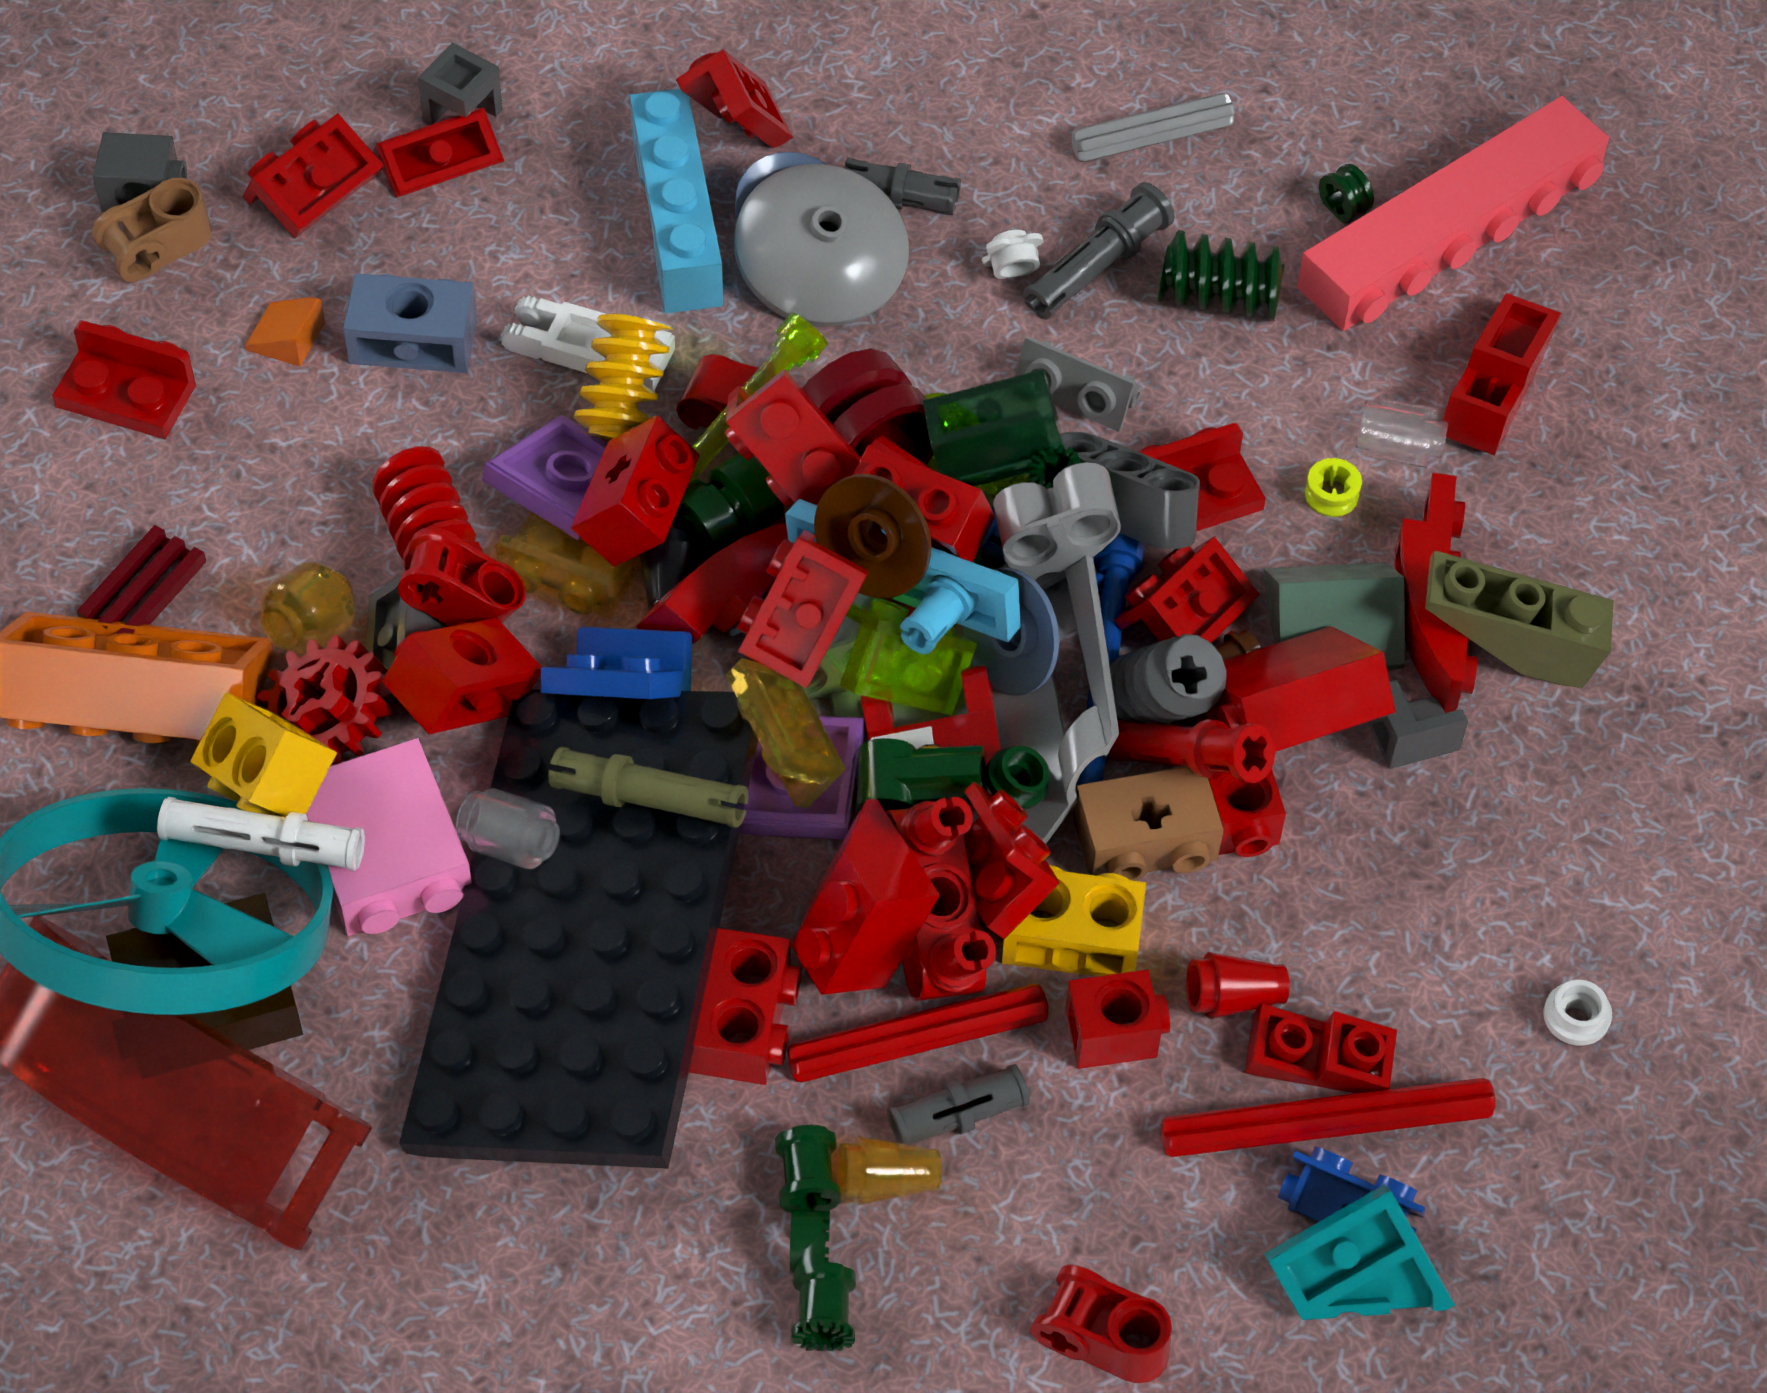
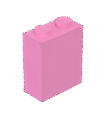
(410, 841)

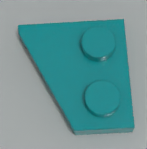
(1358, 1263)

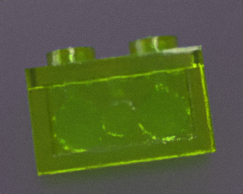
(890, 671)

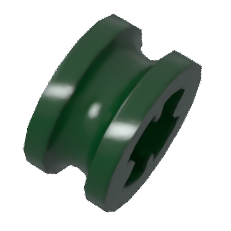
(1346, 192)

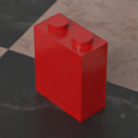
(1305, 687)

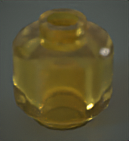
(306, 606)

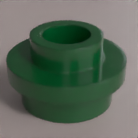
(1026, 767)

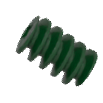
(1222, 275)

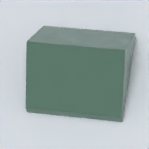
(1354, 598)

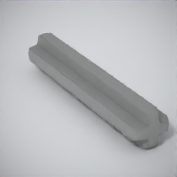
(1152, 127)

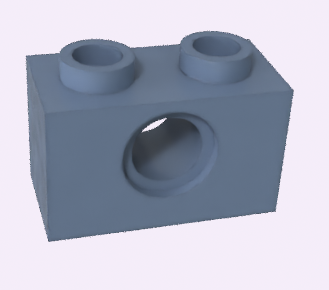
(410, 323)

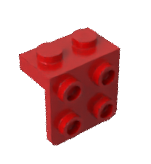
(789, 439)

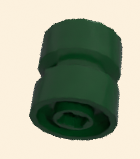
(728, 506)

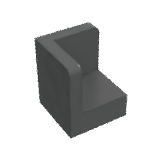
(459, 83)
(1417, 730)

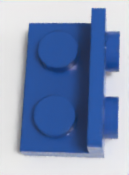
(624, 664)

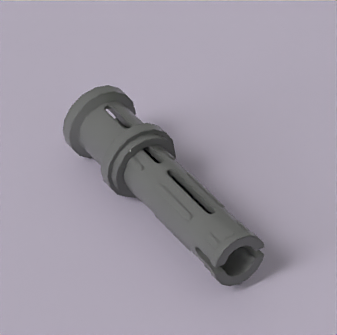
(1115, 237)

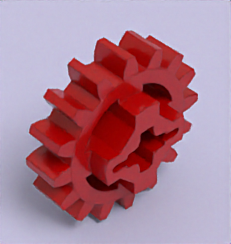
(331, 694)

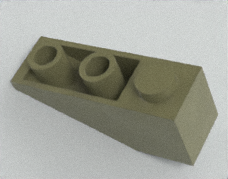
(1521, 619)

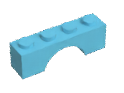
(677, 201)

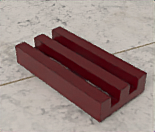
(170, 551)

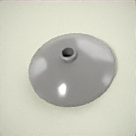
(814, 271)

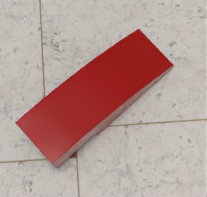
(1499, 373)
(719, 587)

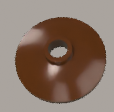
(849, 525)

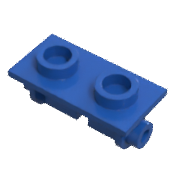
(1328, 1186)

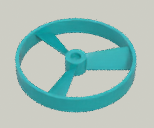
(245, 953)

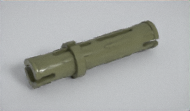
(622, 781)

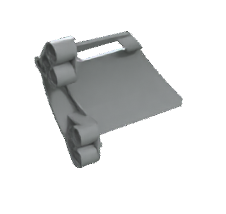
(1054, 542)

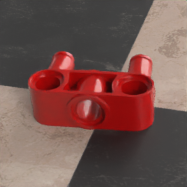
(950, 949)

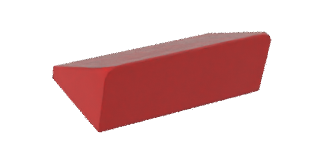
(438, 152)

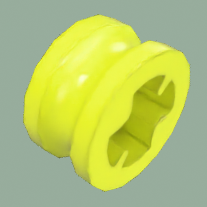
(1333, 470)

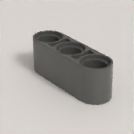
(1151, 497)

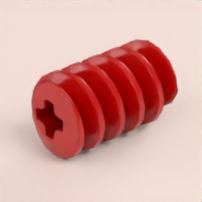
(418, 495)

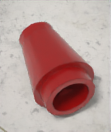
(1234, 985)

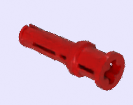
(1206, 748)

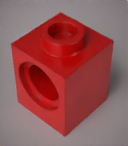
(1248, 831)
(1102, 1042)

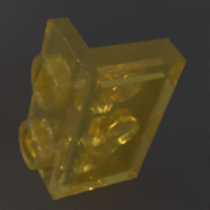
(566, 568)
(787, 729)

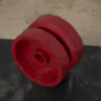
(869, 398)

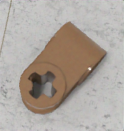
(157, 228)

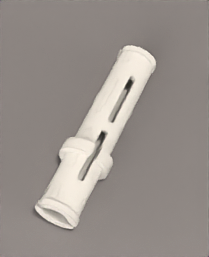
(287, 837)

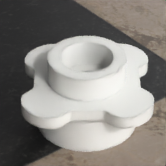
(1013, 254)

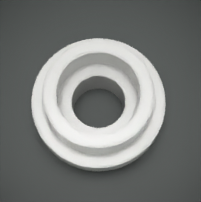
(1579, 995)

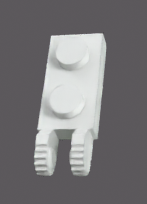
(568, 335)

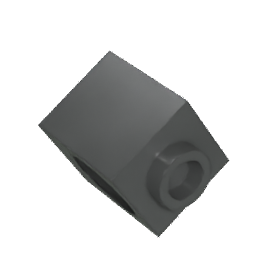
(133, 165)

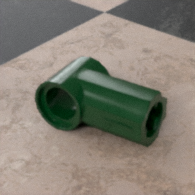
(908, 776)

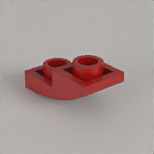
(1330, 1054)

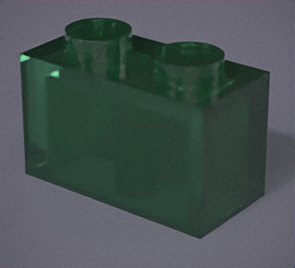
(993, 428)

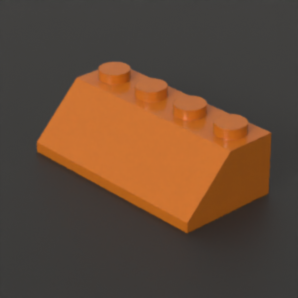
(137, 682)

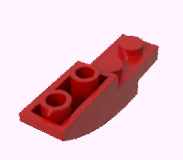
(1434, 645)

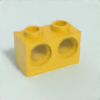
(261, 759)
(1071, 937)

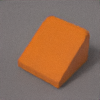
(288, 329)

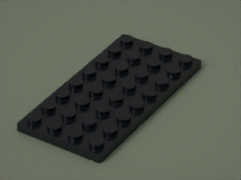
(587, 976)

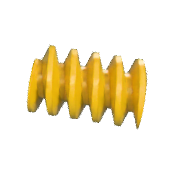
(621, 375)

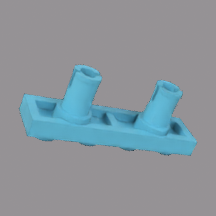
(946, 595)

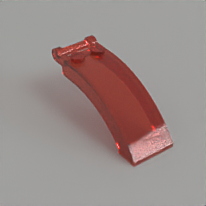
(176, 1096)

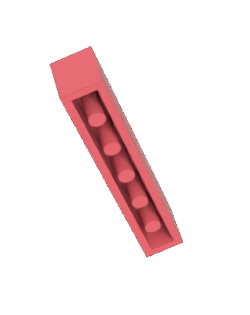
(1452, 214)

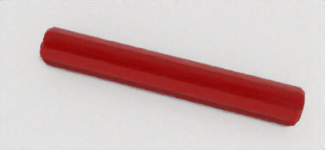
(917, 1032)

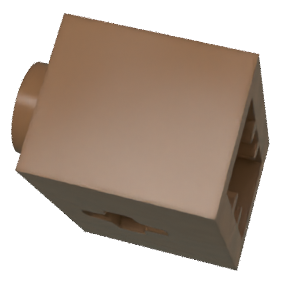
(1148, 823)

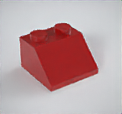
(864, 908)

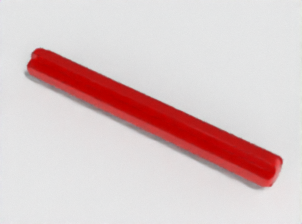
(1327, 1117)

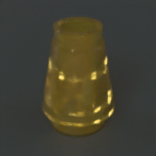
(886, 1170)

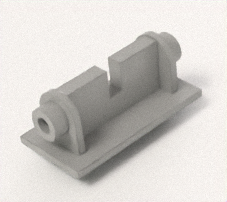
(1081, 384)

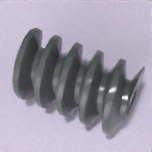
(1168, 680)

